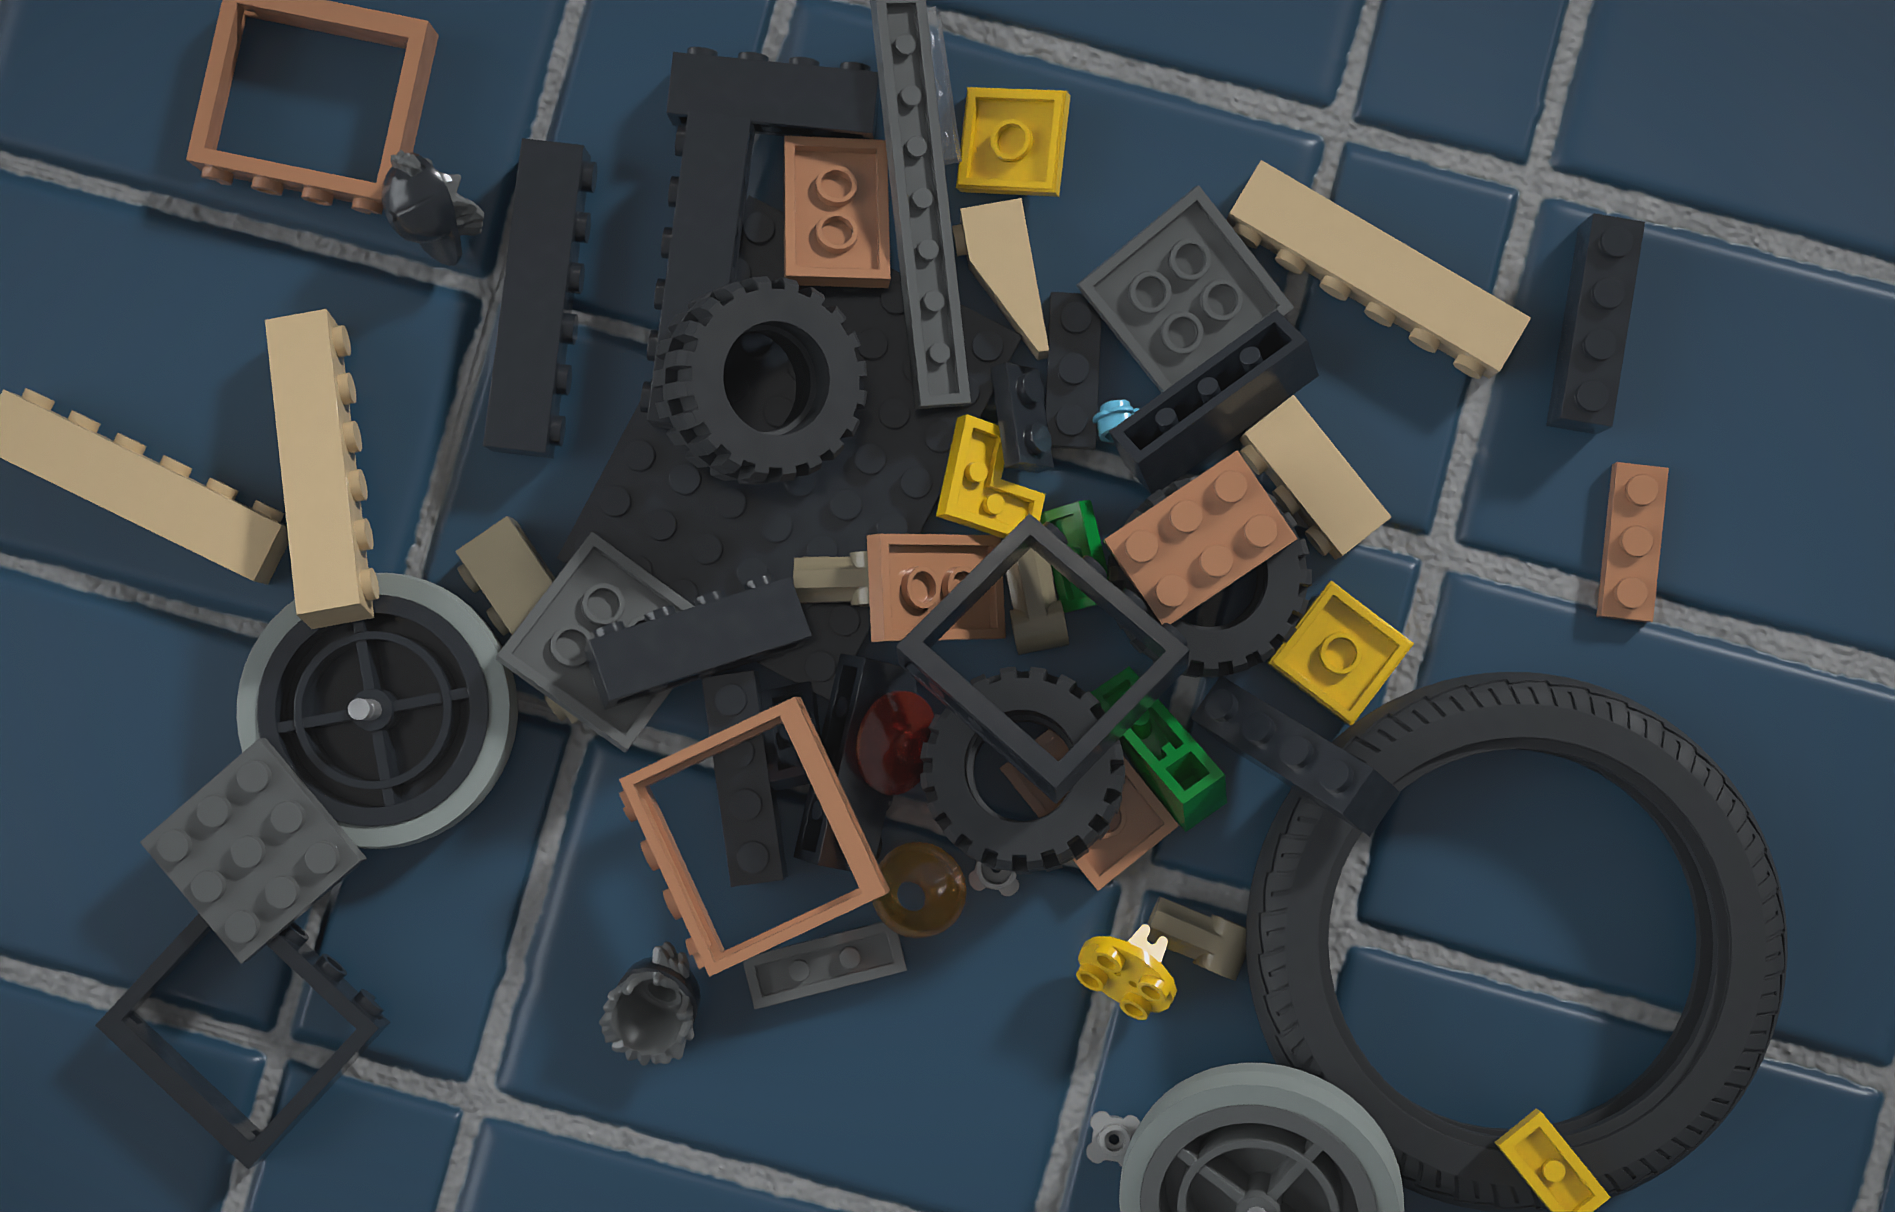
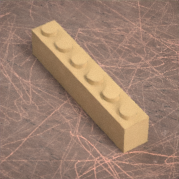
(1377, 272)
(320, 469)
(139, 488)

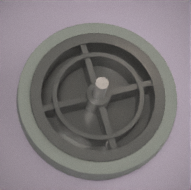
(1259, 1144)

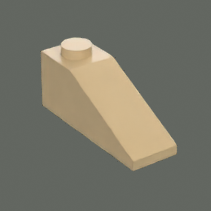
(1002, 262)

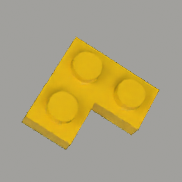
(973, 482)

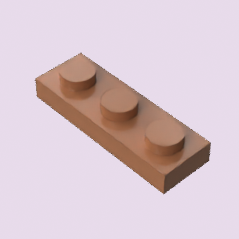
(1632, 542)

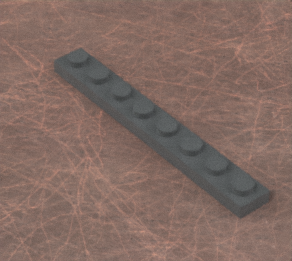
(920, 203)

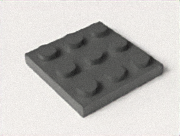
(1182, 290)
(550, 643)
(253, 850)

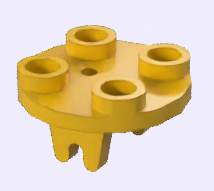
(1128, 972)

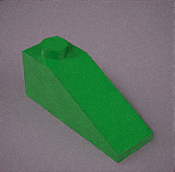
(1168, 757)

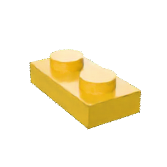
(1551, 1166)

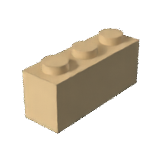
(1312, 479)

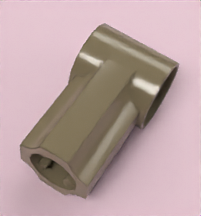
(833, 579)
(1036, 613)
(1210, 941)

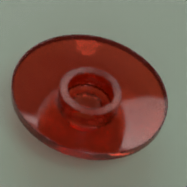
(892, 742)

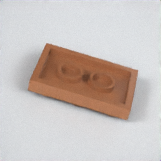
(836, 212)
(1200, 539)
(917, 572)
(1132, 832)

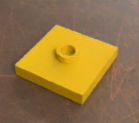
(1013, 141)
(1340, 653)

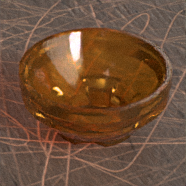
(940, 881)

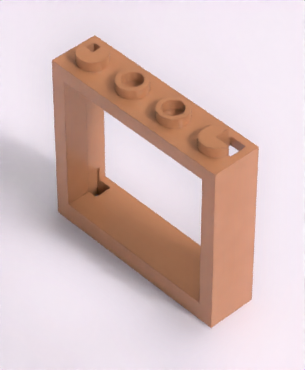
(329, 17)
(664, 854)

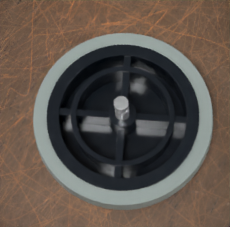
(385, 715)

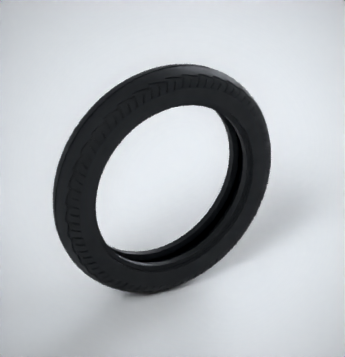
(1732, 892)

